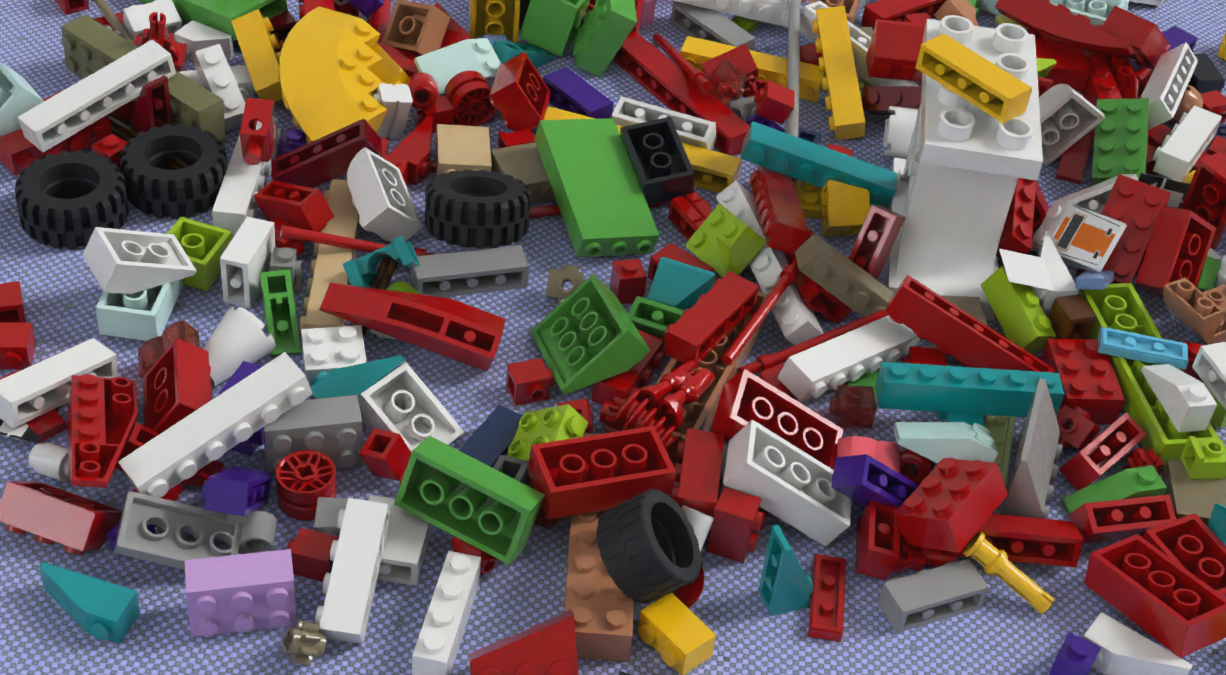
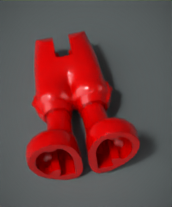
(684, 386)

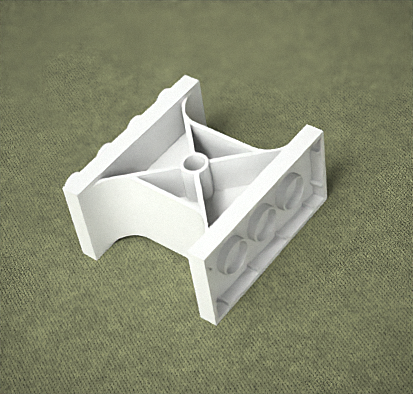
(963, 170)

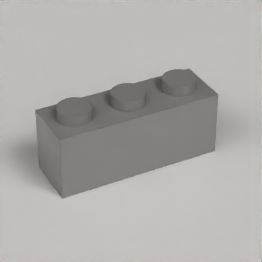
(932, 595)

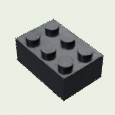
(658, 160)

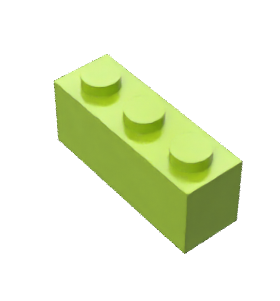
(1018, 312)

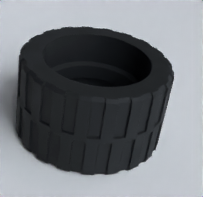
(648, 546)

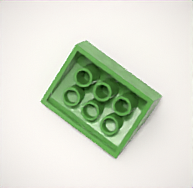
(589, 337)

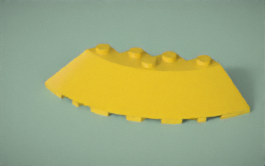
(330, 73)

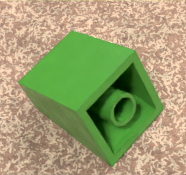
(553, 23)

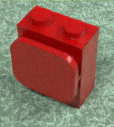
(1070, 66)

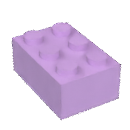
(240, 592)

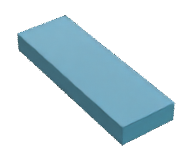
(1142, 348)

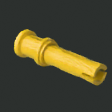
(997, 563)

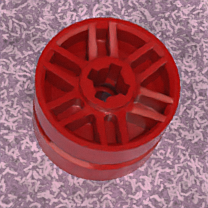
(470, 98)
(301, 480)

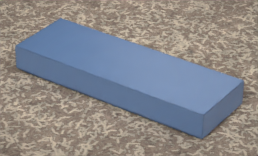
(1094, 280)

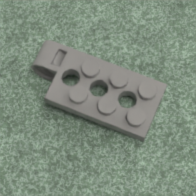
(241, 533)

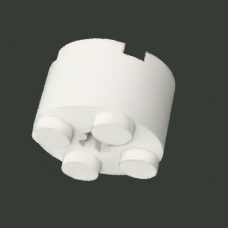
(899, 131)

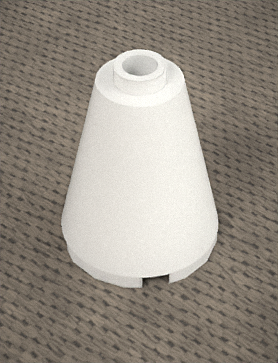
(236, 340)

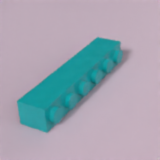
(815, 163)
(961, 389)

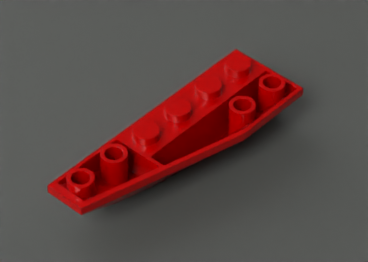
(1063, 26)
(1109, 78)
(421, 320)
(98, 426)

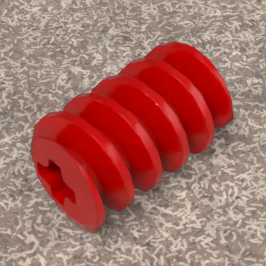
(638, 417)

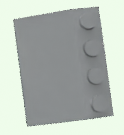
(1034, 459)

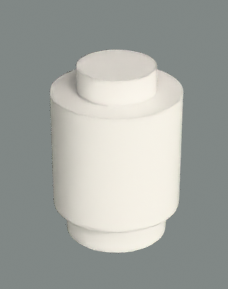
(50, 461)

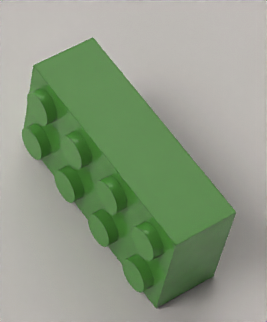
(1121, 139)
(469, 499)

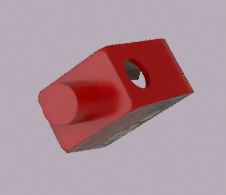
(258, 144)

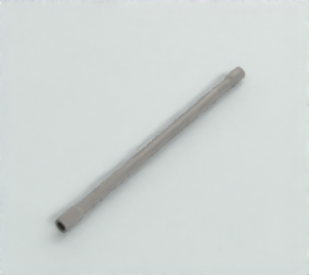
(793, 66)

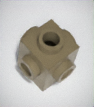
(558, 278)

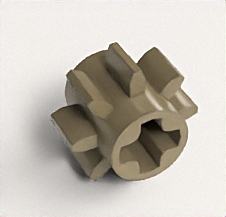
(304, 642)

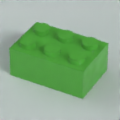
(603, 34)

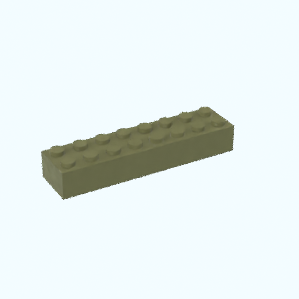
(93, 46)

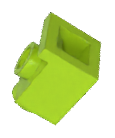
(1204, 458)

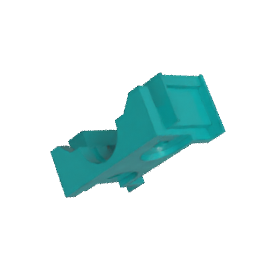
(365, 268)

